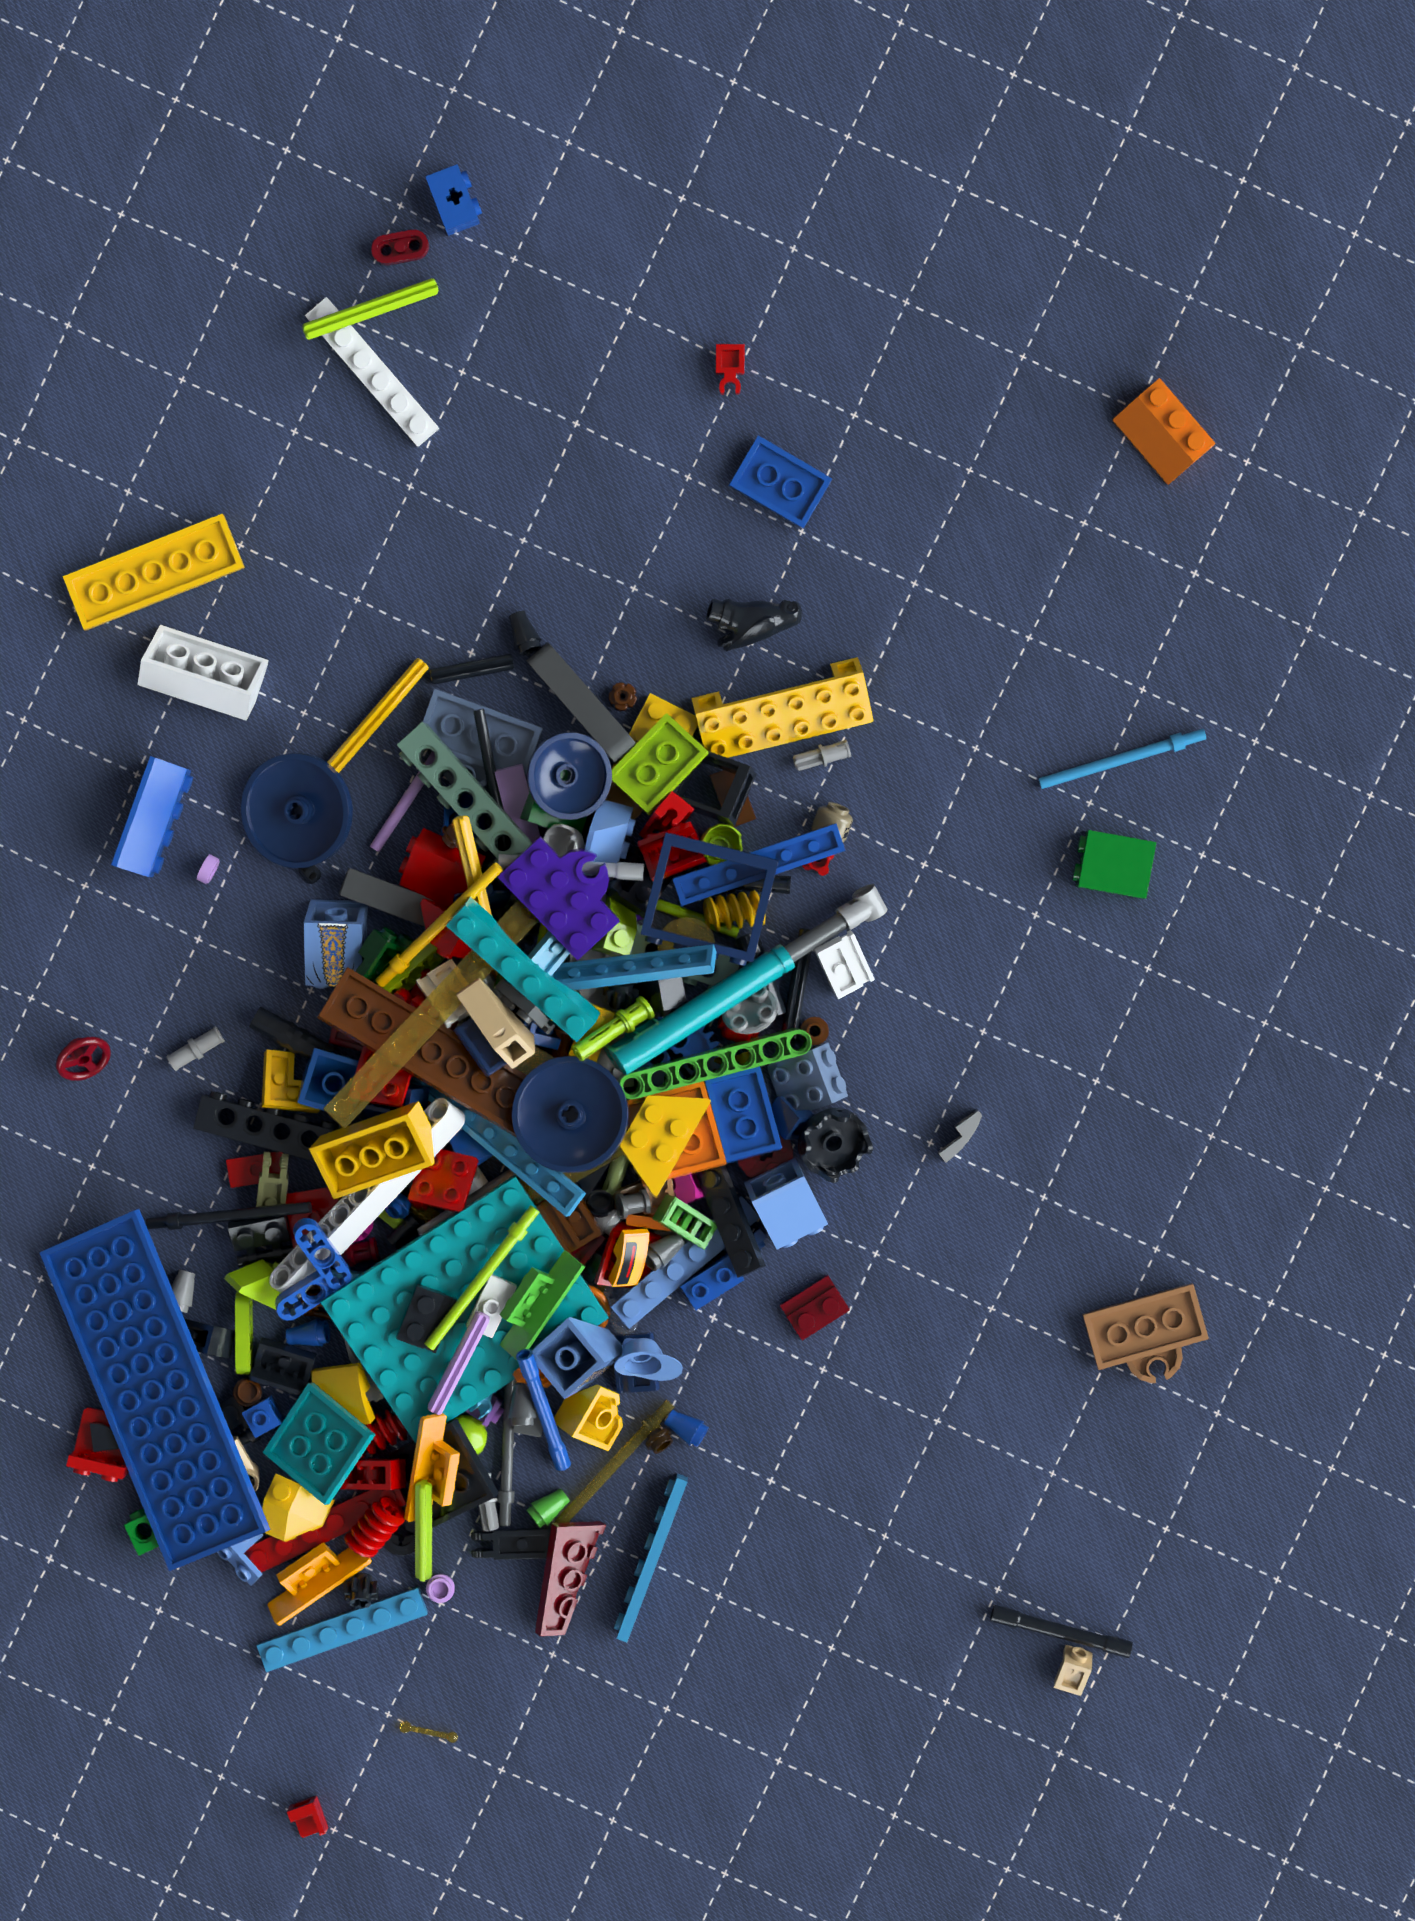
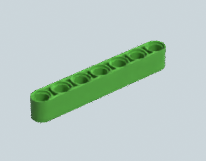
(728, 1062)

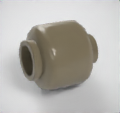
(832, 814)

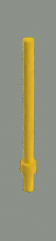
(400, 963)

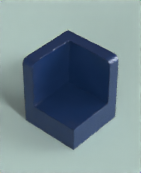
(787, 1119)

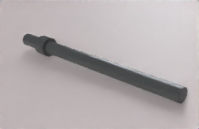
(506, 1494)

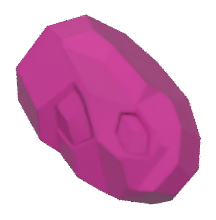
(687, 1188)

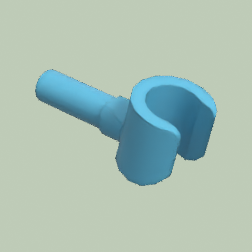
(484, 1406)

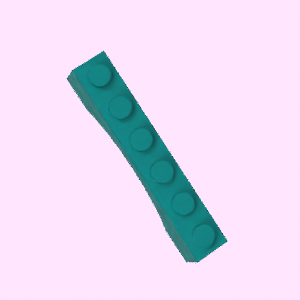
(492, 944)

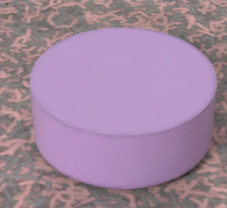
(208, 869)

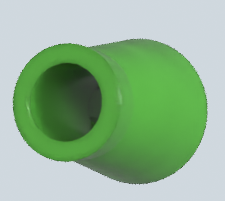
(548, 1507)

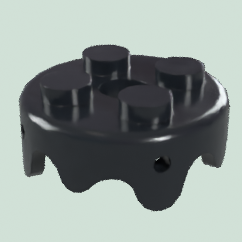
(841, 1157)

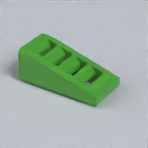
(669, 1213)

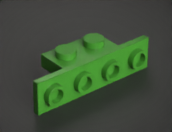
(537, 1301)

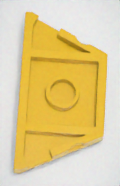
(660, 1136)

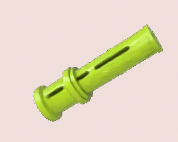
(624, 1021)

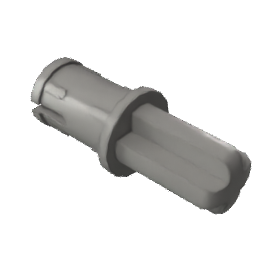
(822, 755)
(489, 1514)

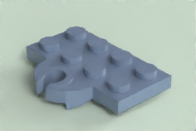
(454, 723)

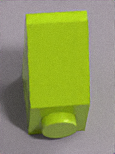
(621, 936)
(254, 1282)

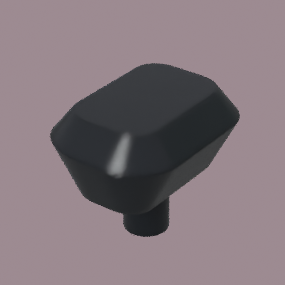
(310, 874)

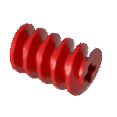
(385, 1429)
(375, 1527)

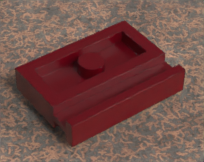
(814, 1307)

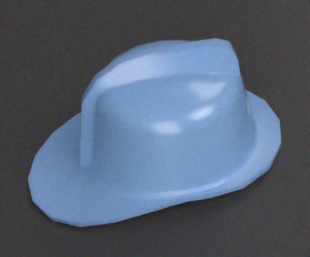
(645, 1359)

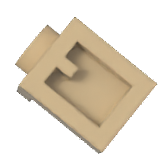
(1074, 1670)

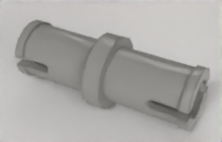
(195, 1048)

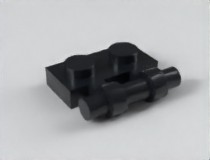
(257, 1233)

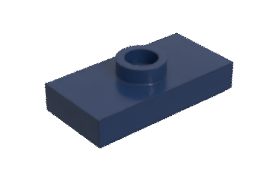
(479, 1047)

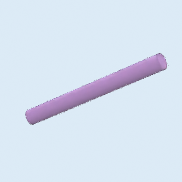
(400, 809)

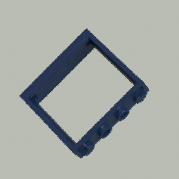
(680, 941)

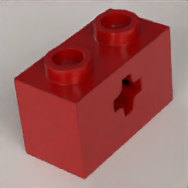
(377, 1474)

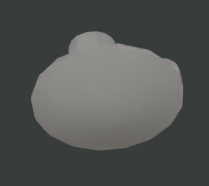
(753, 1013)

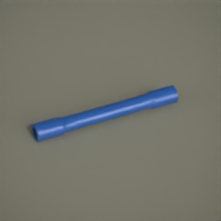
(531, 1374)

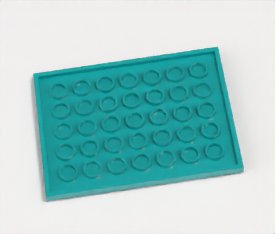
(448, 1260)

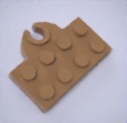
(1146, 1331)

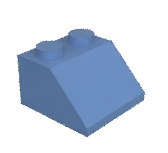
(609, 831)

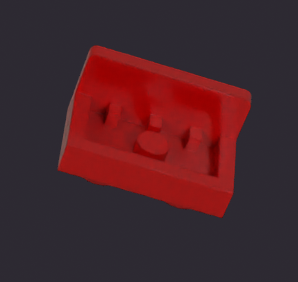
(678, 858)

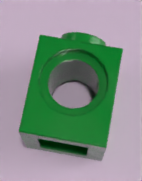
(140, 1542)

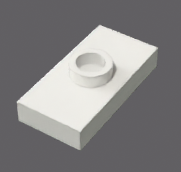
(492, 1302)

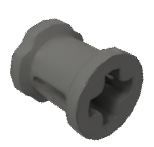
(632, 1203)

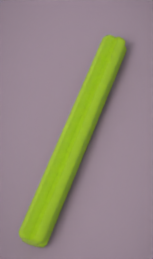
(370, 309)

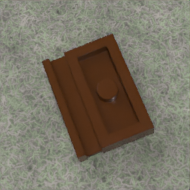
(571, 1230)

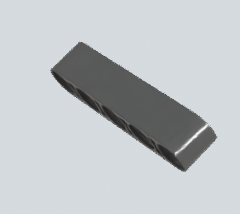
(581, 702)

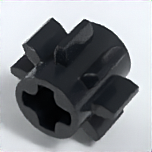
(621, 995)
(361, 1590)

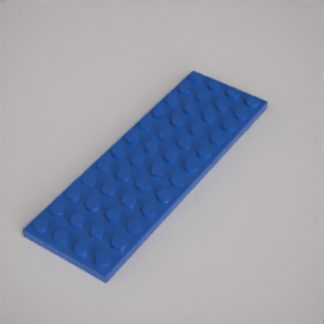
(154, 1390)

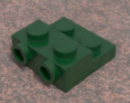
(379, 950)

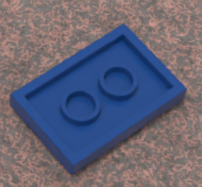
(780, 482)
(743, 1114)

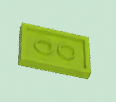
(658, 764)

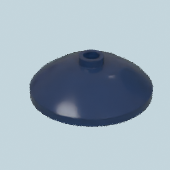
(587, 778)

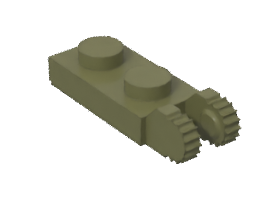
(272, 1186)

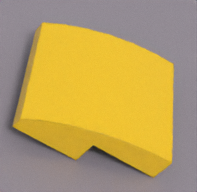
(348, 1387)

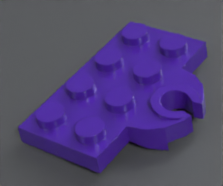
(562, 894)

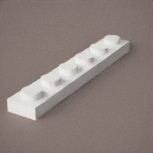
(377, 377)

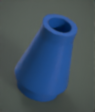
(310, 1333)
(687, 1427)

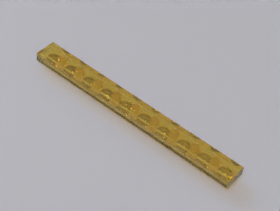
(420, 1024)

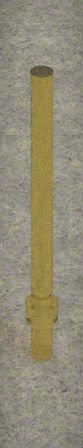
(650, 1423)

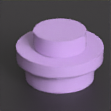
(440, 1588)

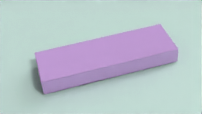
(514, 793)

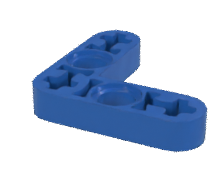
(321, 1277)

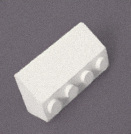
(202, 672)

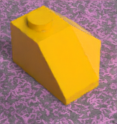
(591, 1416)
(292, 1509)

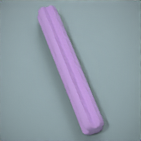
(458, 1362)

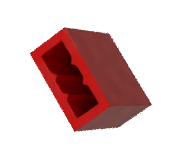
(434, 868)

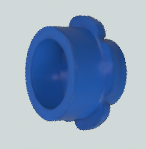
(398, 1207)

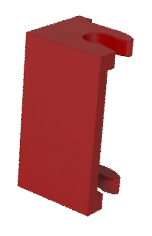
(668, 814)

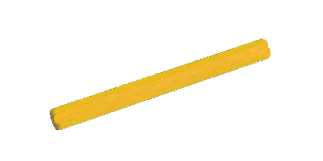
(378, 714)
(470, 859)

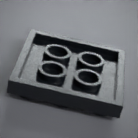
(472, 1481)

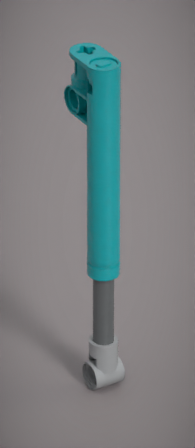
(656, 1036)

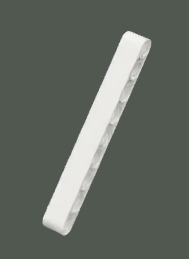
(359, 1209)

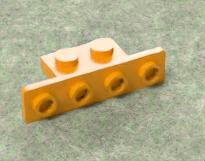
(433, 1462)
(313, 1578)

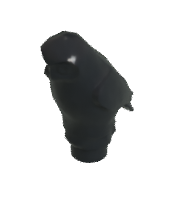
(751, 620)

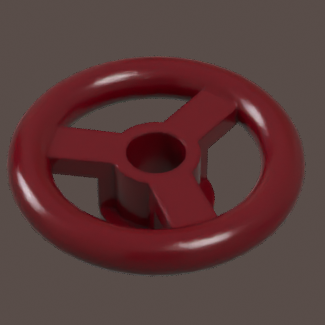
(80, 1054)

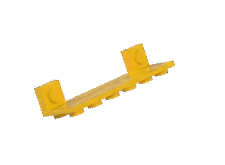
(785, 714)

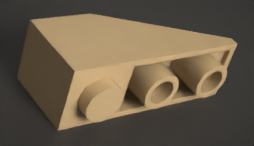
(497, 1023)

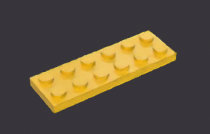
(153, 572)

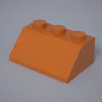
(1163, 431)

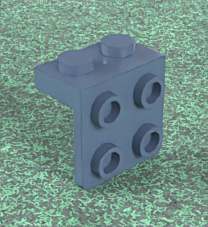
(809, 1079)

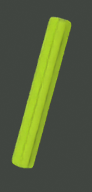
(423, 1530)

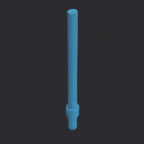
(1175, 742)

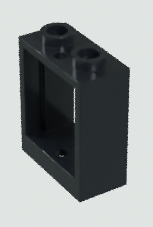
(736, 795)

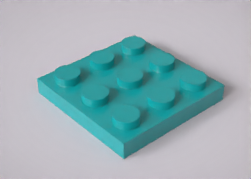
(318, 1443)

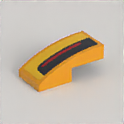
(631, 1257)

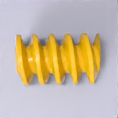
(731, 910)

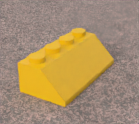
(374, 1150)

